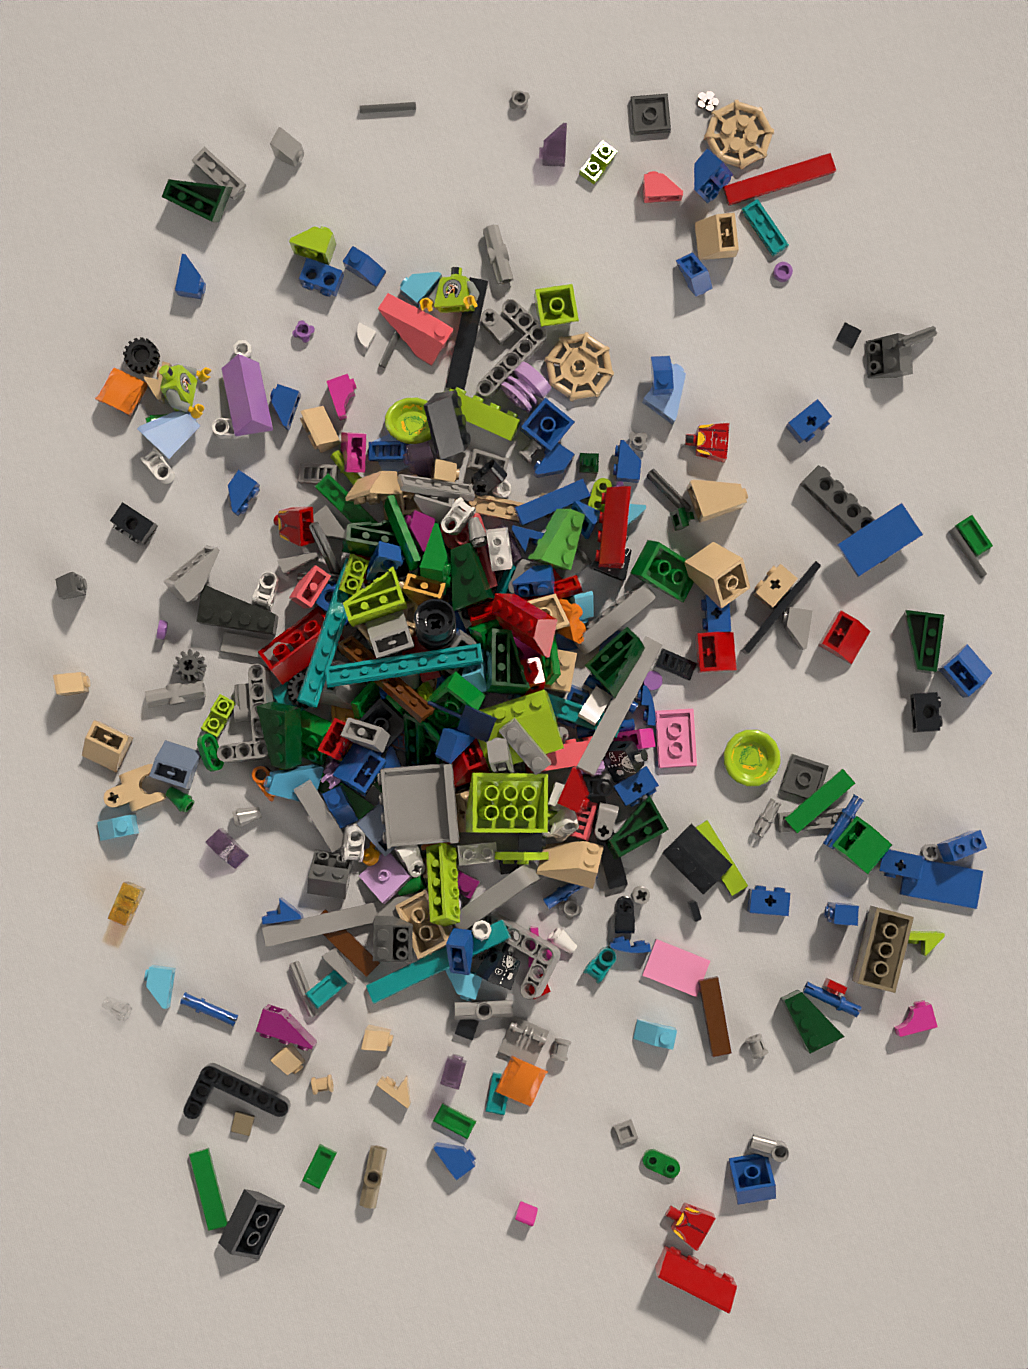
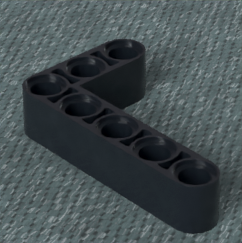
(234, 1090)

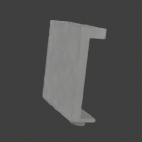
(418, 805)

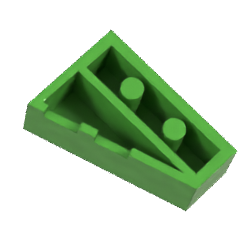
(560, 540)

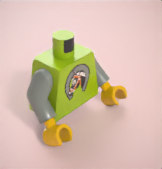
(452, 294)
(180, 385)

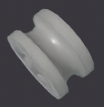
(924, 853)

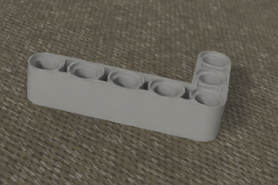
(514, 353)
(255, 746)
(498, 895)
(538, 954)

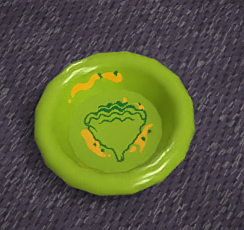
(408, 421)
(752, 757)

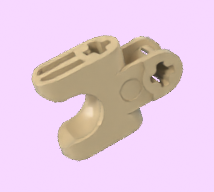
(131, 791)

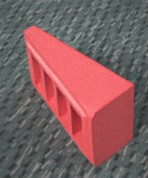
(587, 830)

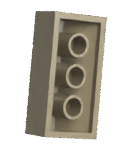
(882, 949)

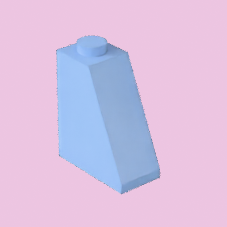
(667, 404)
(170, 431)

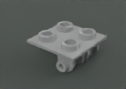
(524, 1040)

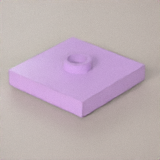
(385, 877)

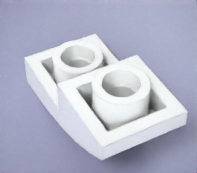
(595, 705)

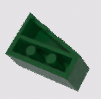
(281, 733)
(809, 1022)

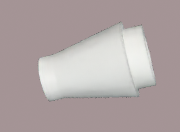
(561, 940)

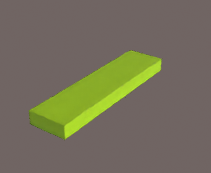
(732, 878)

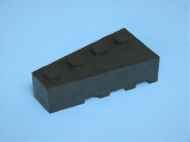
(230, 612)

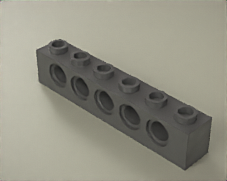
(838, 511)

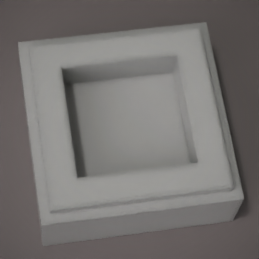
(625, 1132)

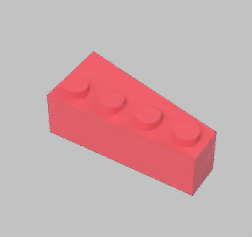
(565, 757)

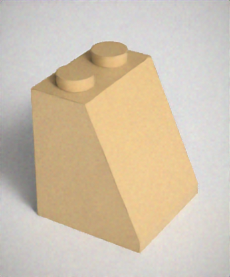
(715, 498)
(718, 573)
(567, 664)

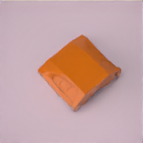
(122, 391)
(577, 628)
(520, 1081)

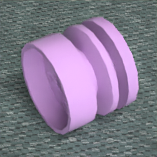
(522, 390)

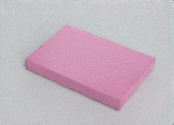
(675, 738)
(676, 967)

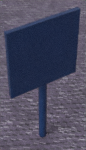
(472, 722)

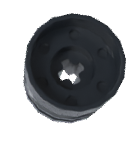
(438, 616)

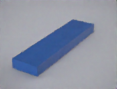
(550, 502)

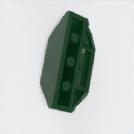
(420, 742)

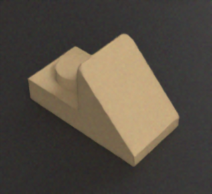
(155, 384)
(399, 1093)

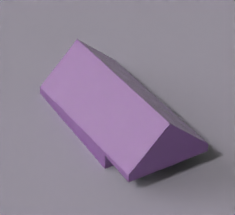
(246, 396)

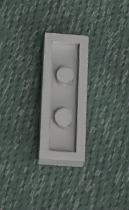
(218, 172)
(525, 746)

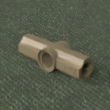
(371, 1188)

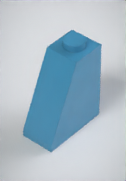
(284, 781)

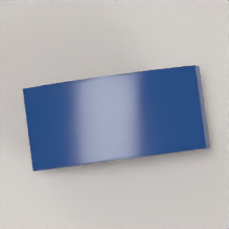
(645, 699)
(623, 944)

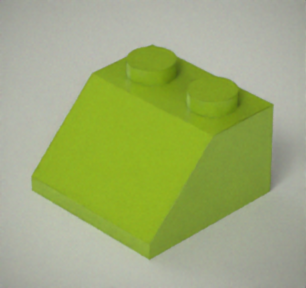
(315, 244)
(556, 305)

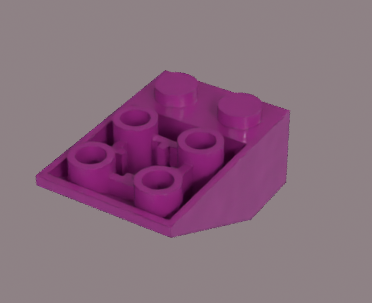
(282, 1025)

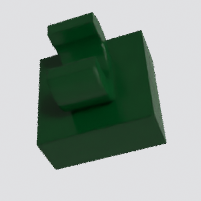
(589, 463)
(681, 519)

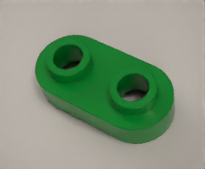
(209, 752)
(661, 1164)

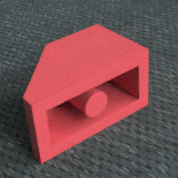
(660, 188)
(310, 587)

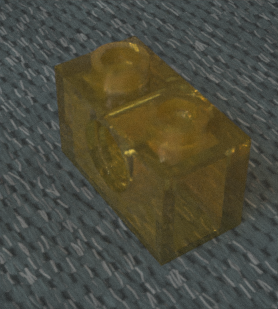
(126, 903)

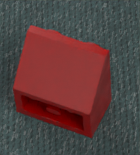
(844, 637)
(715, 652)
(469, 762)

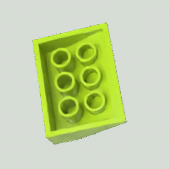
(534, 715)
(507, 803)

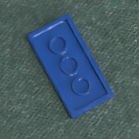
(879, 539)
(945, 884)

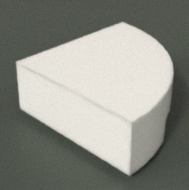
(365, 335)

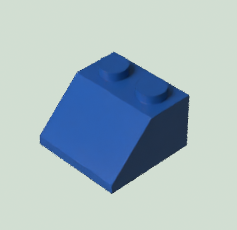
(547, 425)
(752, 1178)

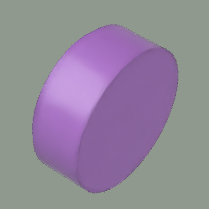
(782, 271)
(162, 629)
(653, 680)

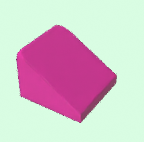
(526, 1213)

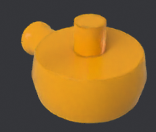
(371, 855)

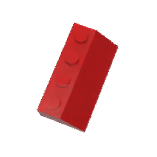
(614, 527)
(525, 621)
(303, 639)
(696, 1278)

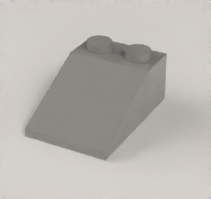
(192, 576)

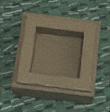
(242, 1123)

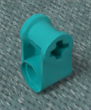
(600, 965)

